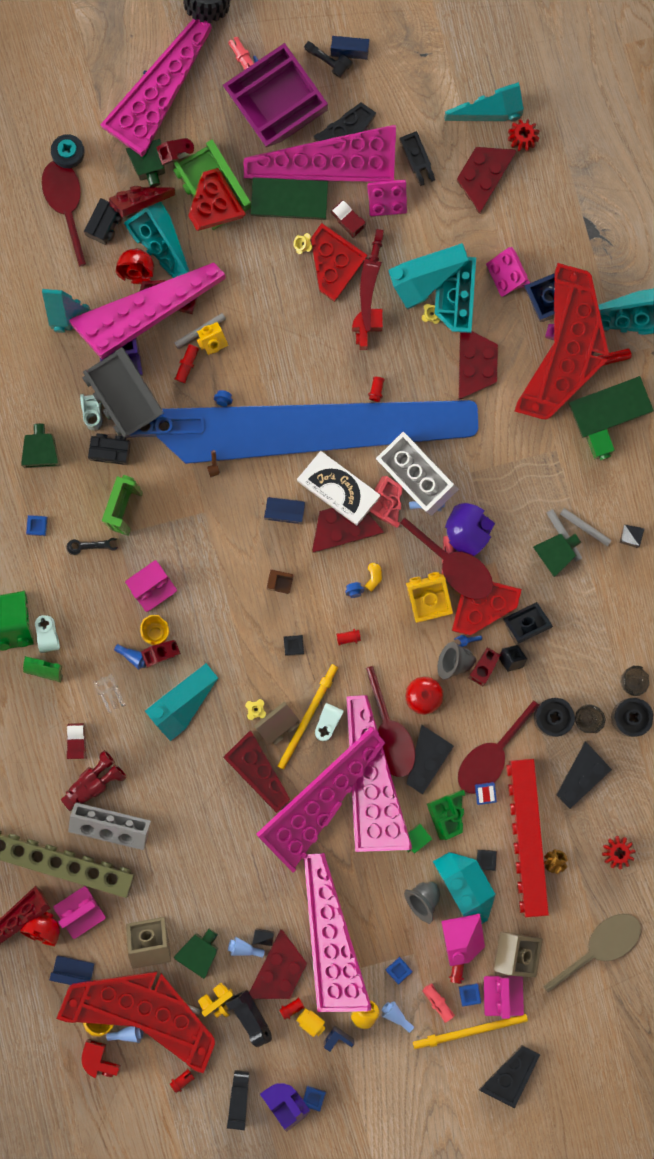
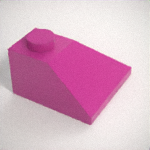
(463, 938)

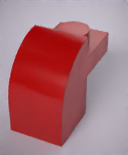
(358, 326)
(92, 1060)

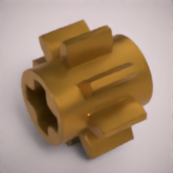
(555, 861)

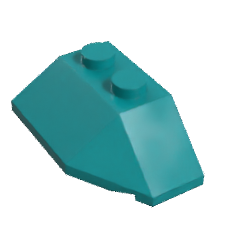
(456, 299)
(466, 884)

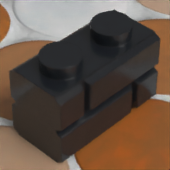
(102, 222)
(109, 449)

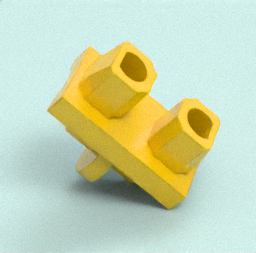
(209, 1005)

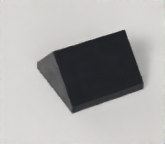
(527, 623)

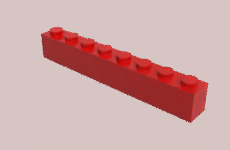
(528, 838)

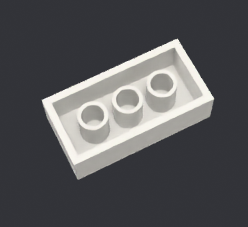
(417, 473)

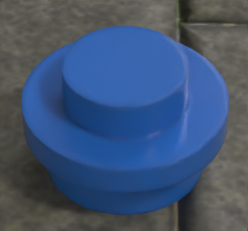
(223, 398)
(354, 590)

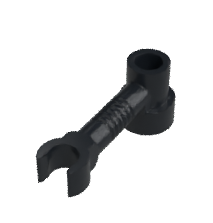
(339, 65)
(89, 545)

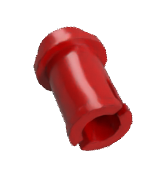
(376, 389)
(348, 637)
(457, 974)
(291, 1009)
(180, 1082)

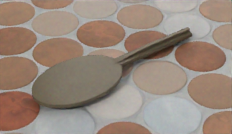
(608, 942)

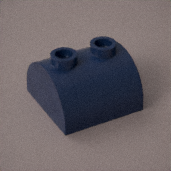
(542, 297)

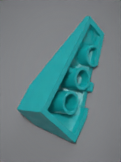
(156, 232)

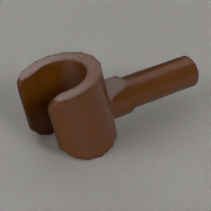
(213, 469)

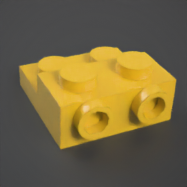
(429, 597)

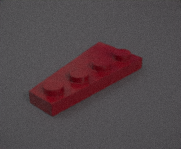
(256, 770)
(25, 910)

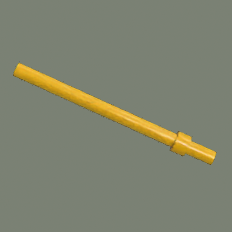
(325, 682)
(433, 1040)

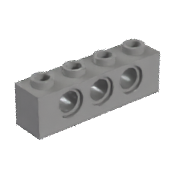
(109, 826)

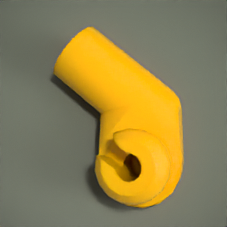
(376, 576)

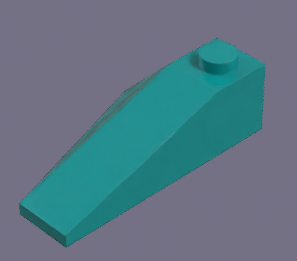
(502, 106)
(423, 275)
(61, 308)
(630, 313)
(178, 706)

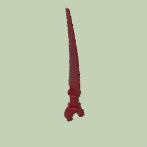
(368, 278)

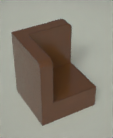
(280, 581)

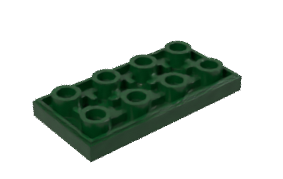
(289, 198)
(611, 407)

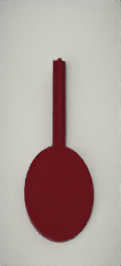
(63, 195)
(460, 569)
(398, 743)
(487, 760)

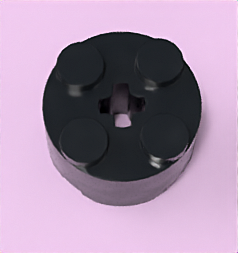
(564, 713)
(644, 717)

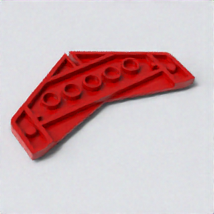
(576, 334)
(132, 1002)

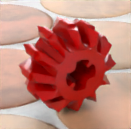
(518, 139)
(614, 858)

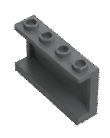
(122, 393)

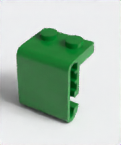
(14, 621)

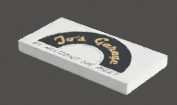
(338, 488)

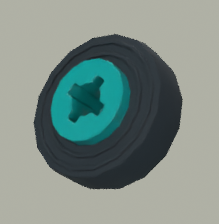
(64, 157)

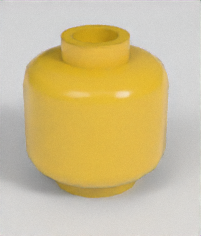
(366, 1019)

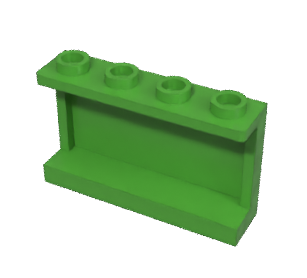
(207, 159)
(118, 502)

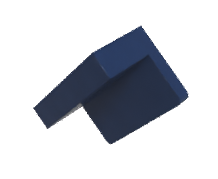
(350, 47)
(284, 510)
(71, 970)
(336, 1034)

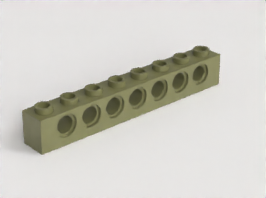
(124, 874)

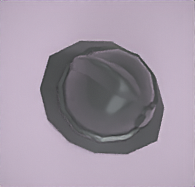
(454, 661)
(423, 900)

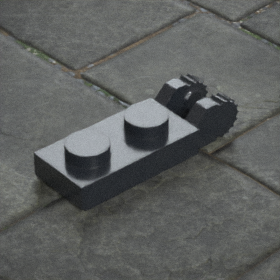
(416, 156)

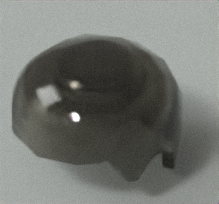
(635, 680)
(590, 719)

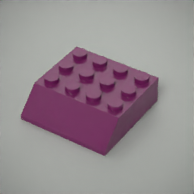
(276, 96)

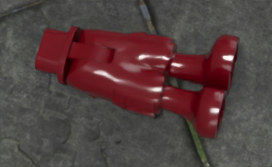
(89, 783)

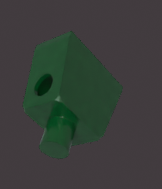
(149, 165)
(39, 449)
(557, 552)
(198, 953)

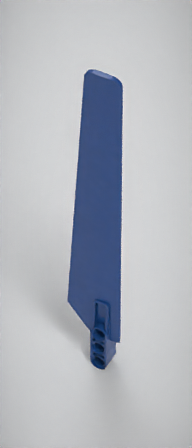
(306, 428)

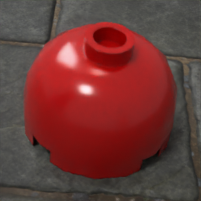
(135, 266)
(424, 695)
(42, 929)

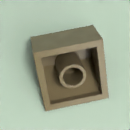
(277, 723)
(148, 943)
(518, 954)

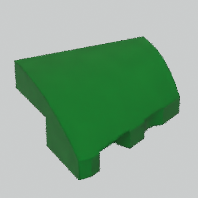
(42, 669)
(447, 815)

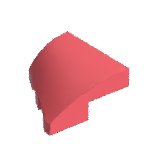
(389, 504)

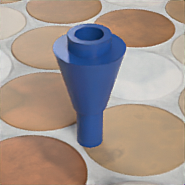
(133, 656)

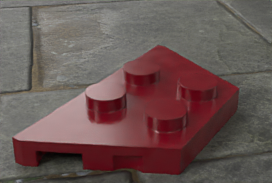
(483, 173)
(139, 198)
(476, 363)
(337, 530)
(279, 971)

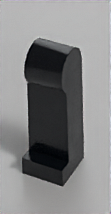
(250, 1018)
(238, 1101)

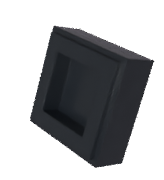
(293, 645)
(487, 859)

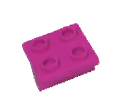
(387, 198)
(507, 272)
(151, 586)
(79, 912)
(503, 996)

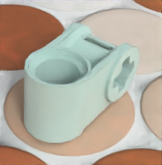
(91, 408)
(46, 638)
(329, 718)

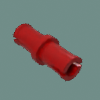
(186, 363)

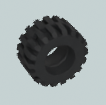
(206, 9)

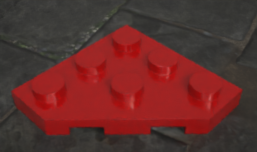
(214, 202)
(334, 261)
(478, 613)

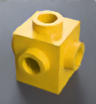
(212, 338)

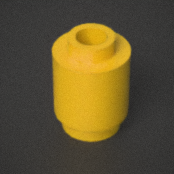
(311, 1023)

